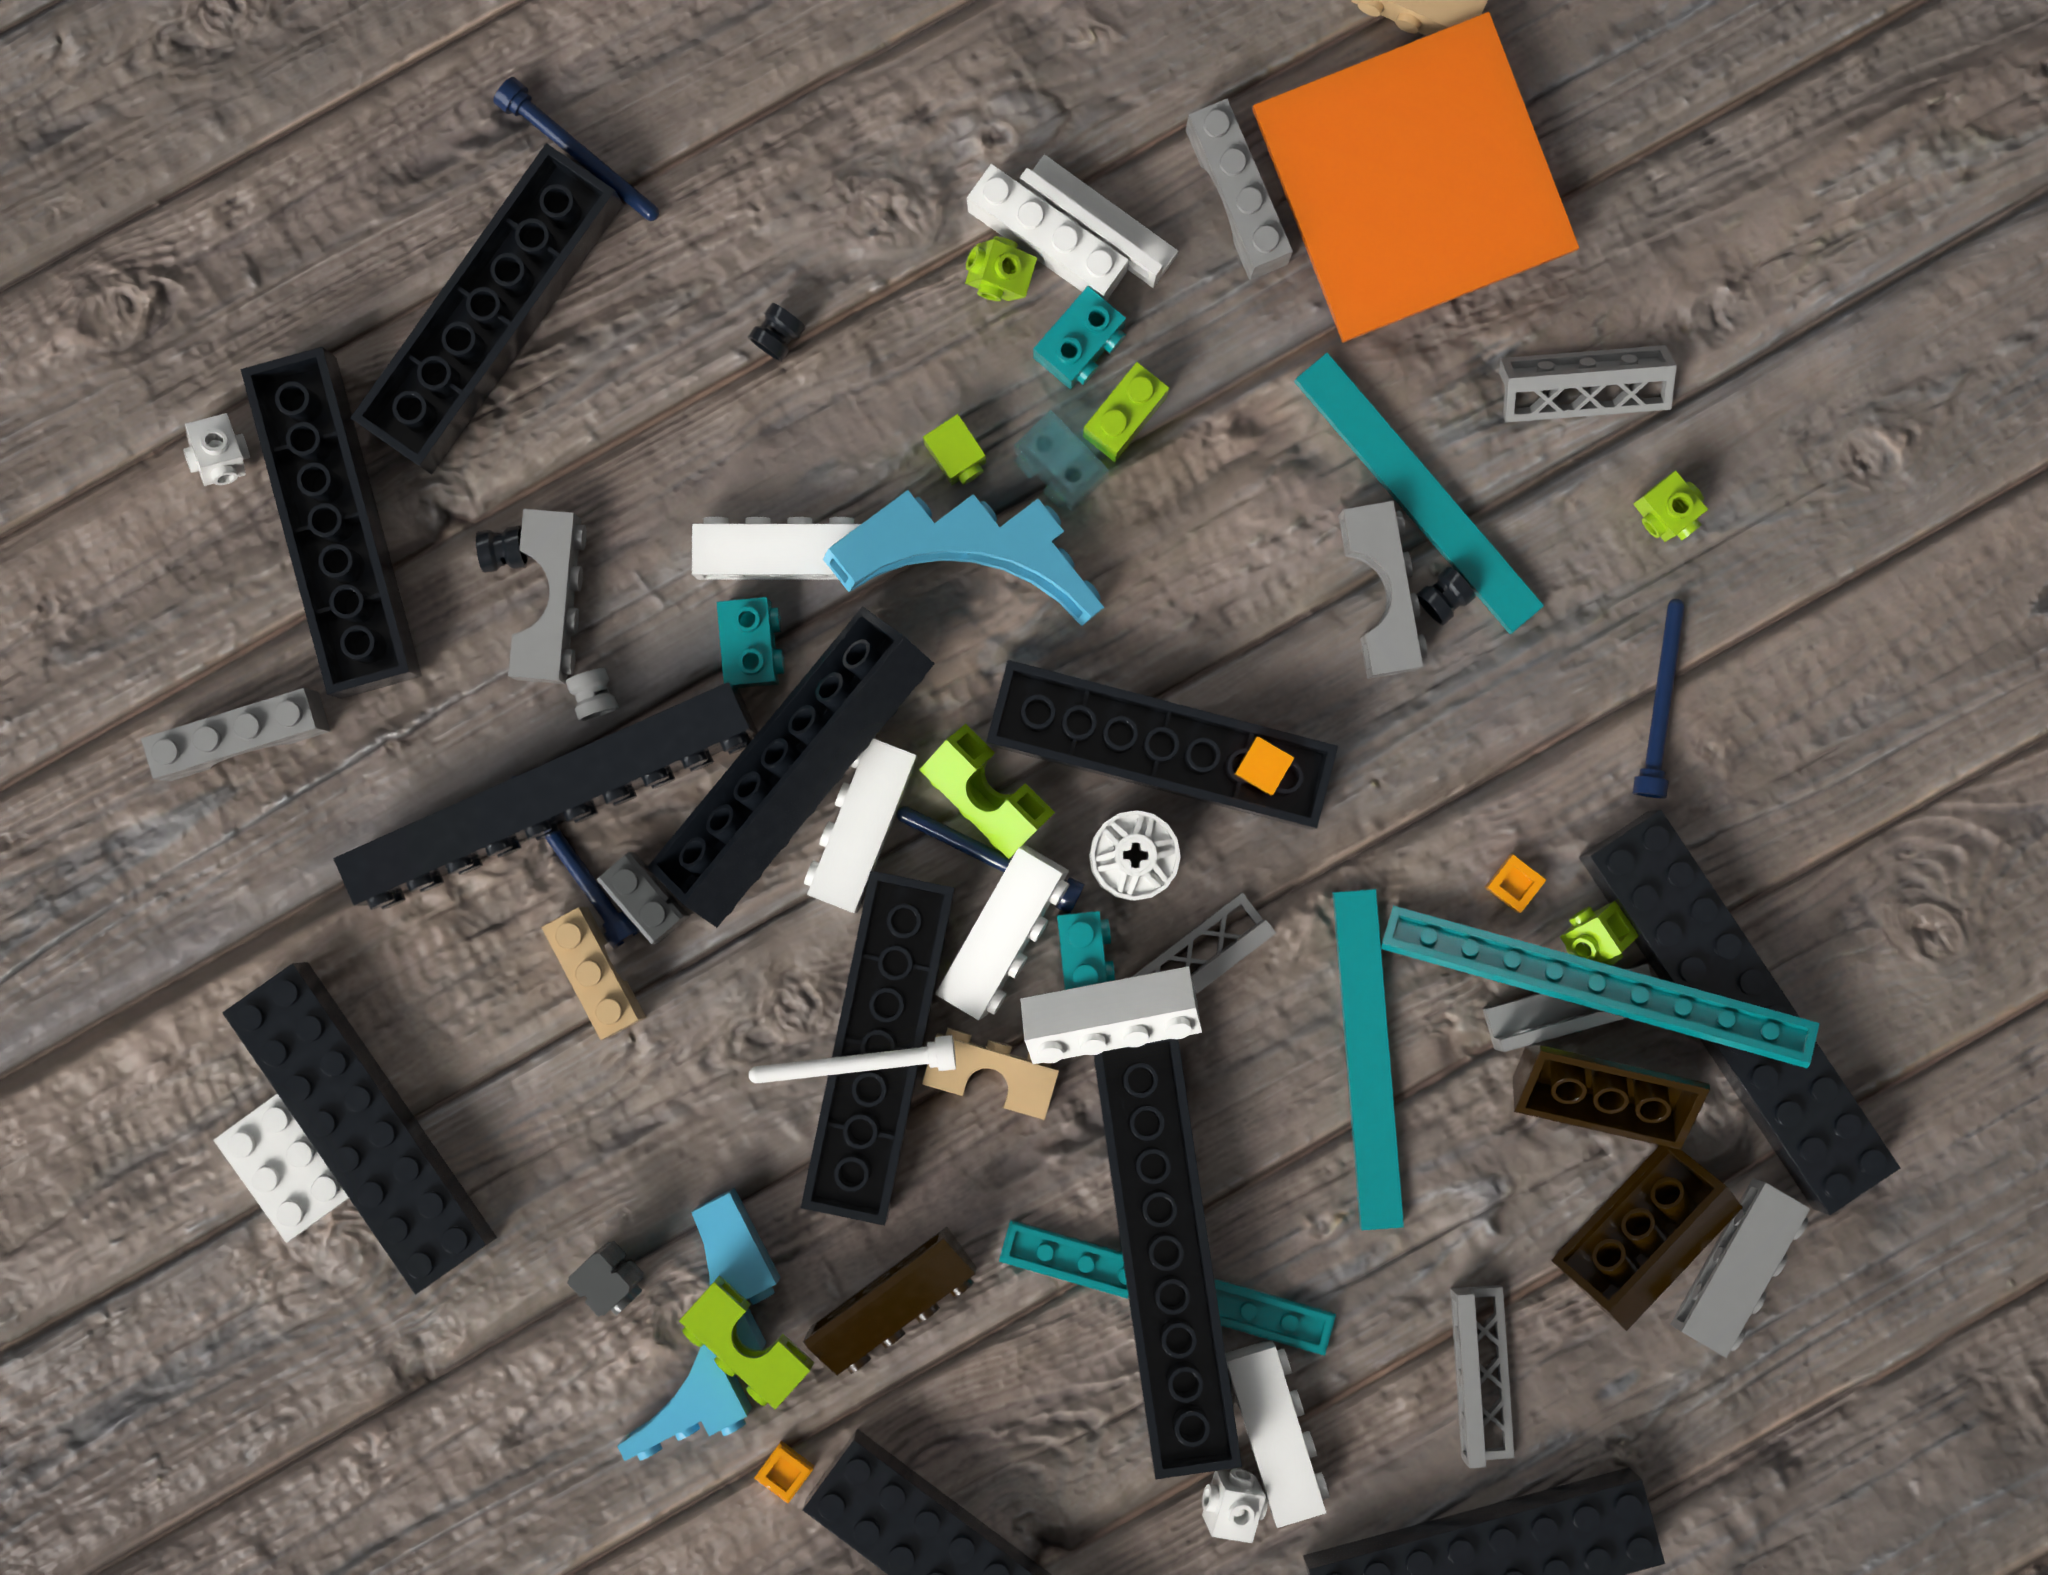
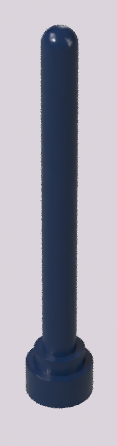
(514, 98)
(1651, 779)
(977, 849)
(616, 923)

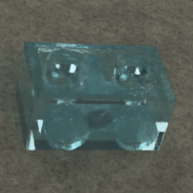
(1060, 462)

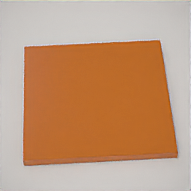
(1415, 177)

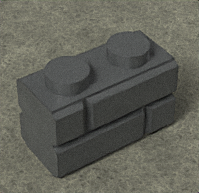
(643, 898)
(607, 1280)

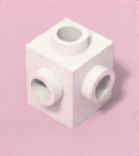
(215, 450)
(1234, 1505)

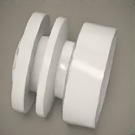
(1152, 837)

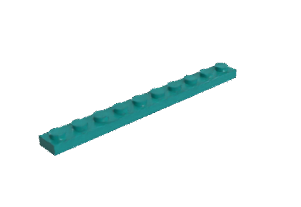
(1601, 986)

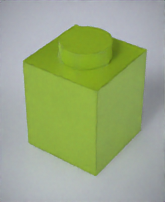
(955, 451)

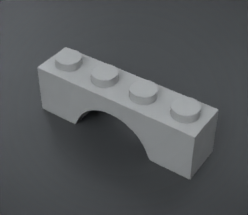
(1250, 211)
(1373, 537)
(544, 649)
(238, 731)

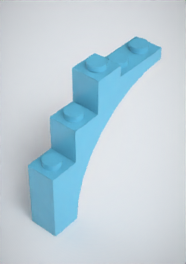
(969, 533)
(708, 1393)

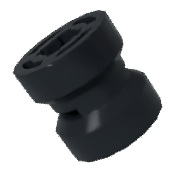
(781, 325)
(500, 549)
(1445, 595)

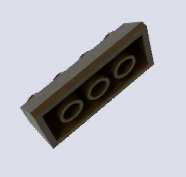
(1607, 1096)
(1647, 1234)
(890, 1303)

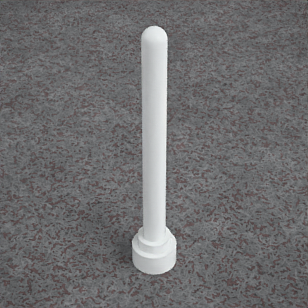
(936, 1054)

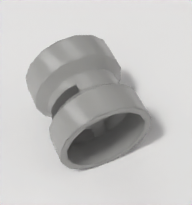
(592, 694)

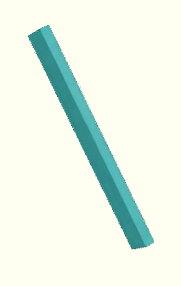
(1418, 493)
(1368, 1060)
(1103, 1270)

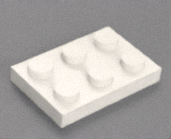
(281, 1168)

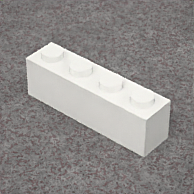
(1046, 233)
(765, 549)
(861, 825)
(1002, 933)
(1110, 1015)
(1275, 1433)

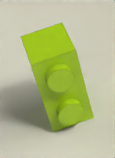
(1125, 411)

